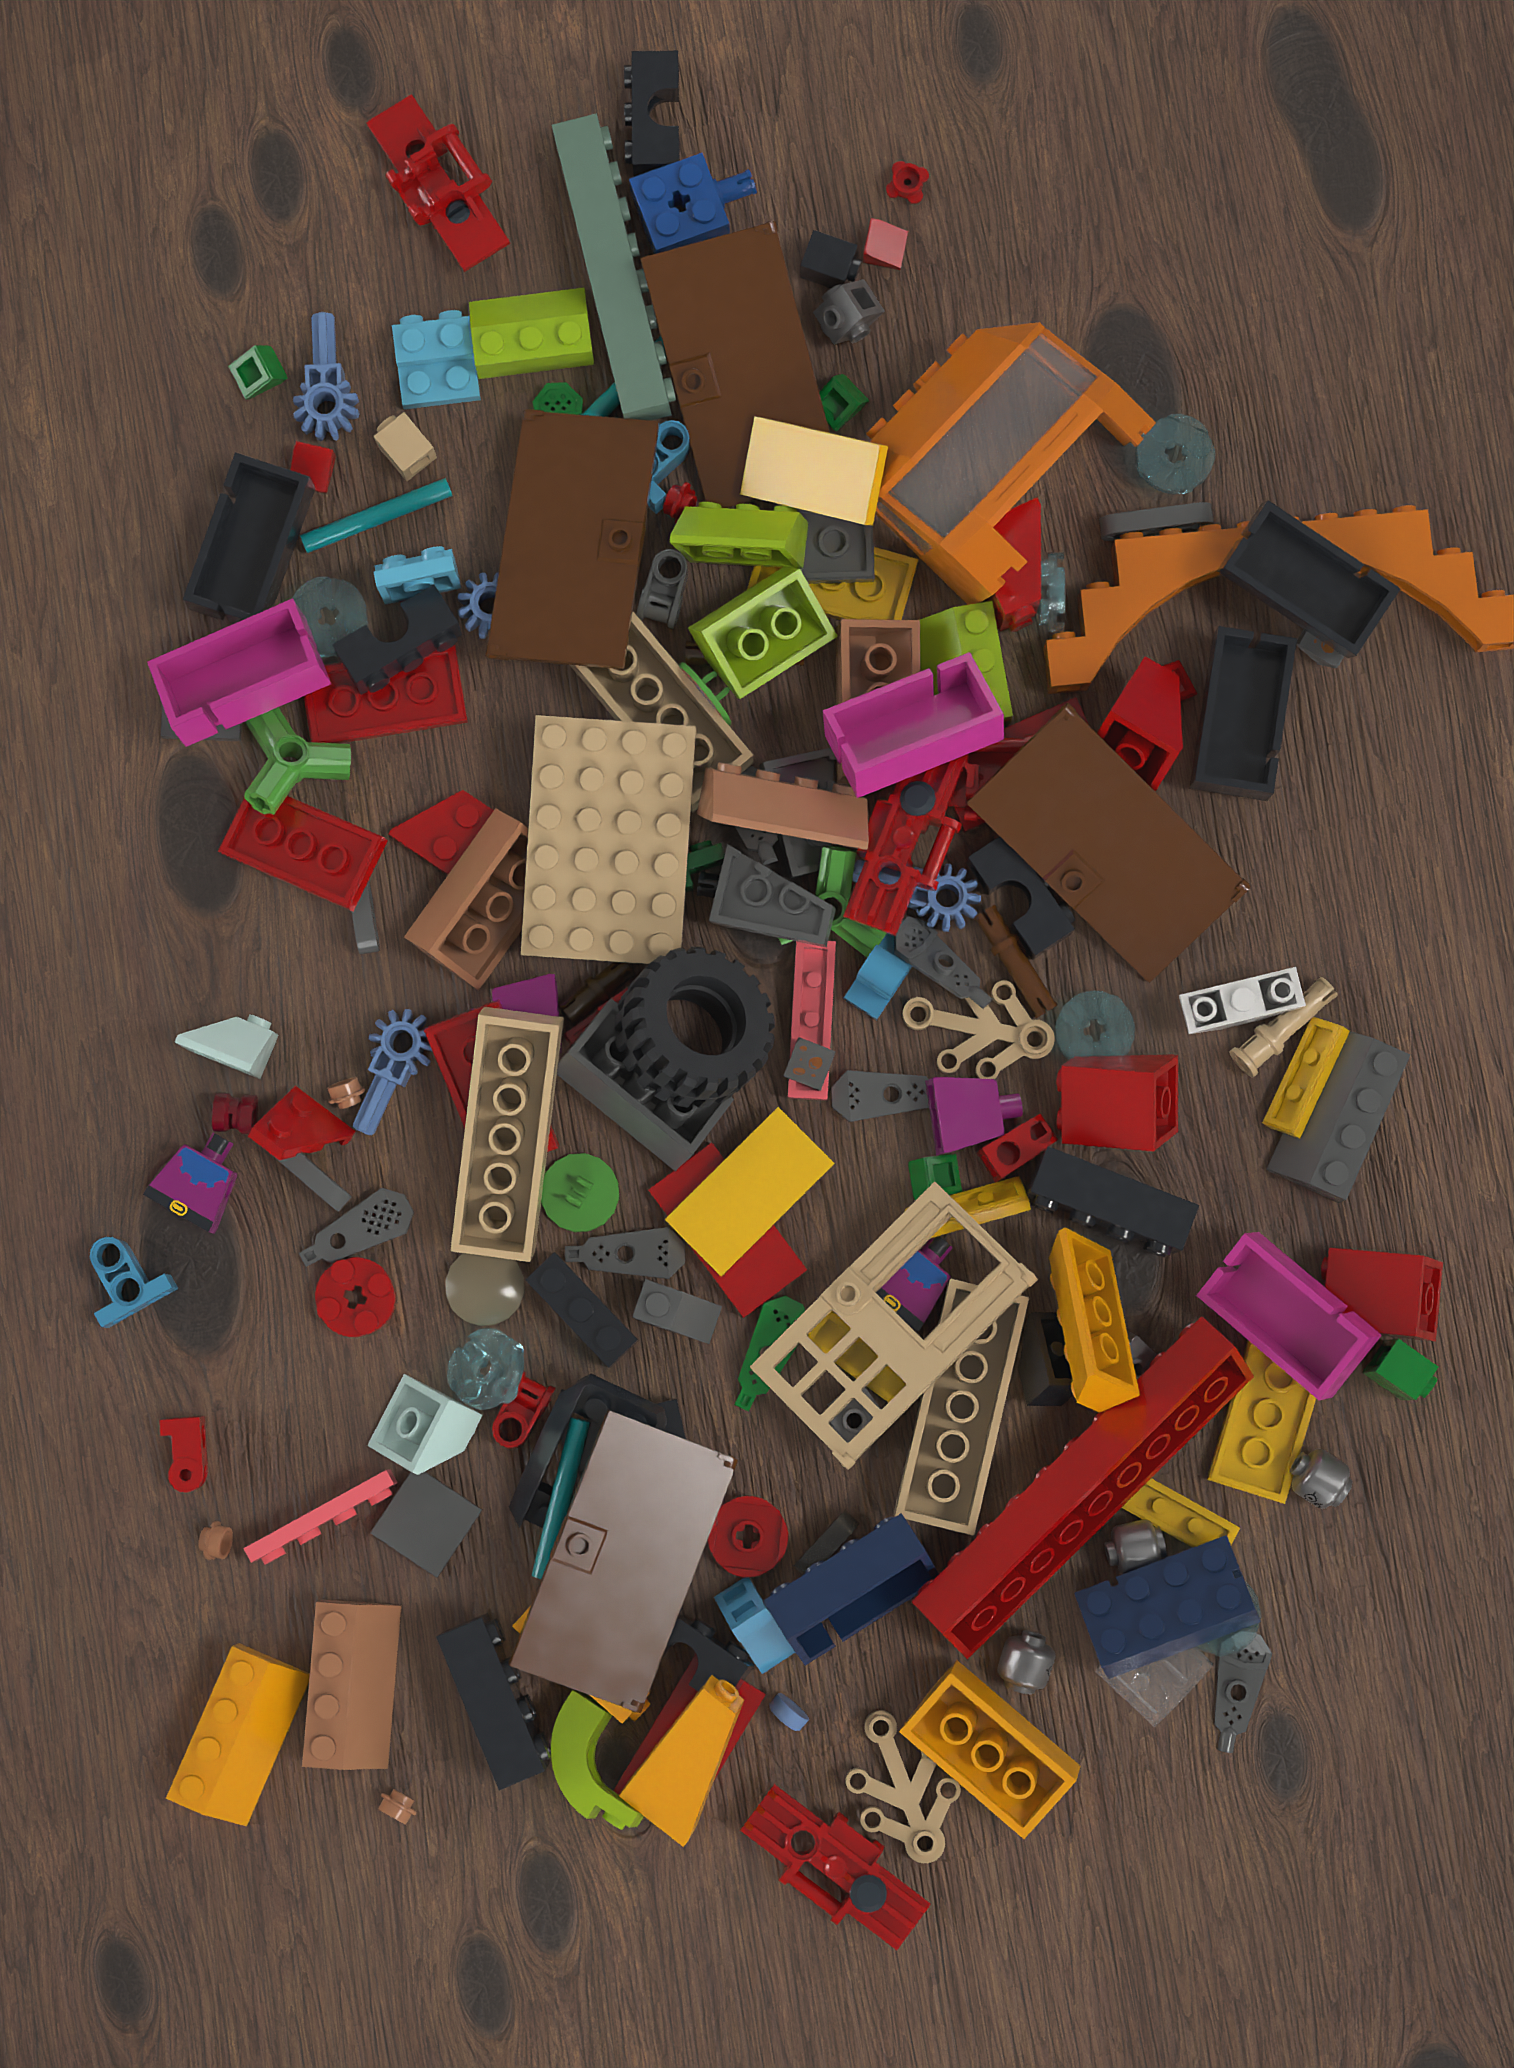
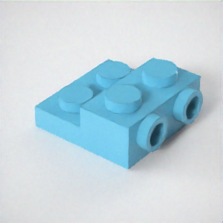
(435, 360)
(403, 578)

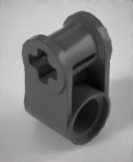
(662, 596)

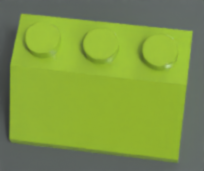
(530, 333)
(741, 535)
(763, 631)
(963, 631)

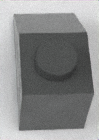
(677, 1311)

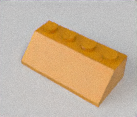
(1092, 1322)
(239, 1736)
(990, 1749)

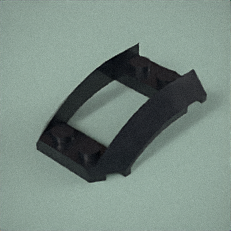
(591, 1400)

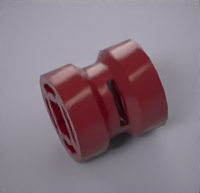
(234, 1112)

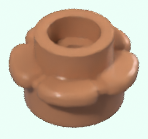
(345, 1092)
(216, 1541)
(397, 1806)

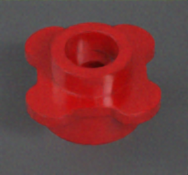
(907, 171)
(677, 499)

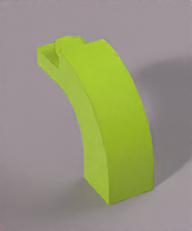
(574, 1763)

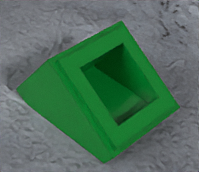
(257, 371)
(841, 401)
(937, 1169)

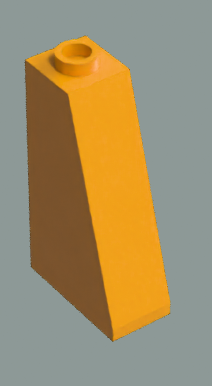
(681, 1768)

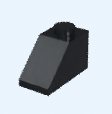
(1042, 1362)

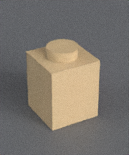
(404, 445)

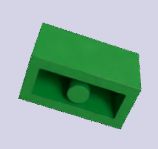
(1402, 1370)

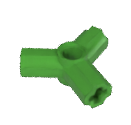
(280, 776)
(835, 881)

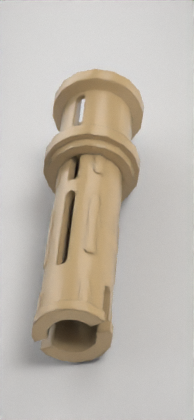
(1270, 1038)

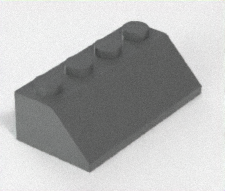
(597, 1073)
(1343, 1119)

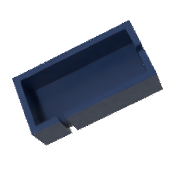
(851, 1588)
(1167, 1607)

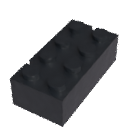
(249, 540)
(1308, 579)
(1243, 714)
(1112, 1201)
(494, 1701)

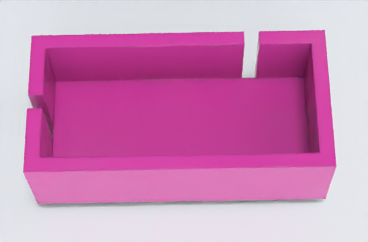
(238, 672)
(909, 728)
(1288, 1315)

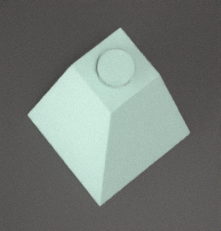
(233, 1043)
(423, 1427)

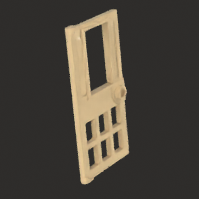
(884, 1331)

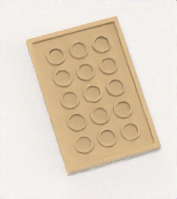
(607, 839)

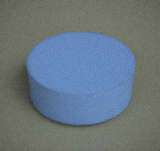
(788, 1712)

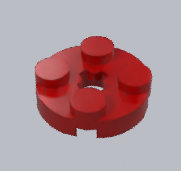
(334, 1307)
(763, 1553)

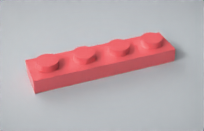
(812, 1007)
(337, 1509)

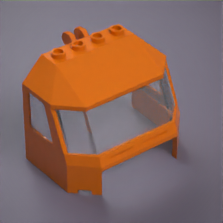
(982, 439)

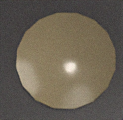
(484, 1288)

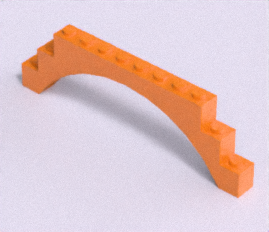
(1162, 566)

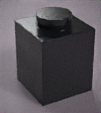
(829, 261)

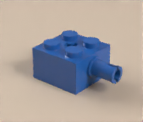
(692, 187)

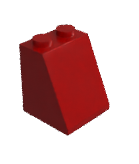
(1021, 594)
(1147, 722)
(1119, 1101)
(1387, 1290)

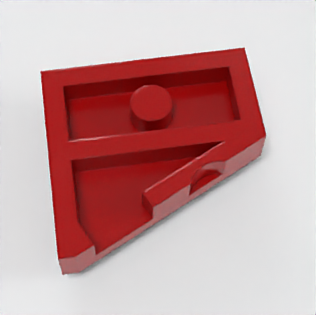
(443, 830)
(298, 1126)

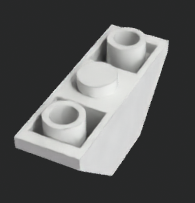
(1242, 1001)

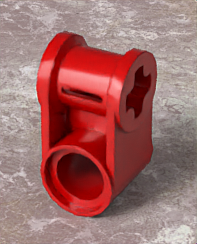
(524, 1409)

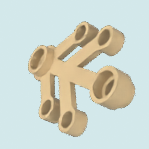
(985, 1031)
(905, 1794)

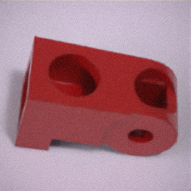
(1016, 1147)
(189, 1452)

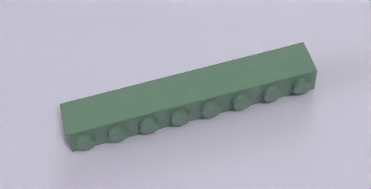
(611, 268)

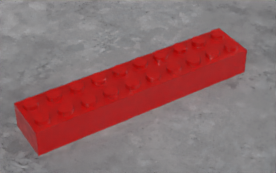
(1083, 1488)

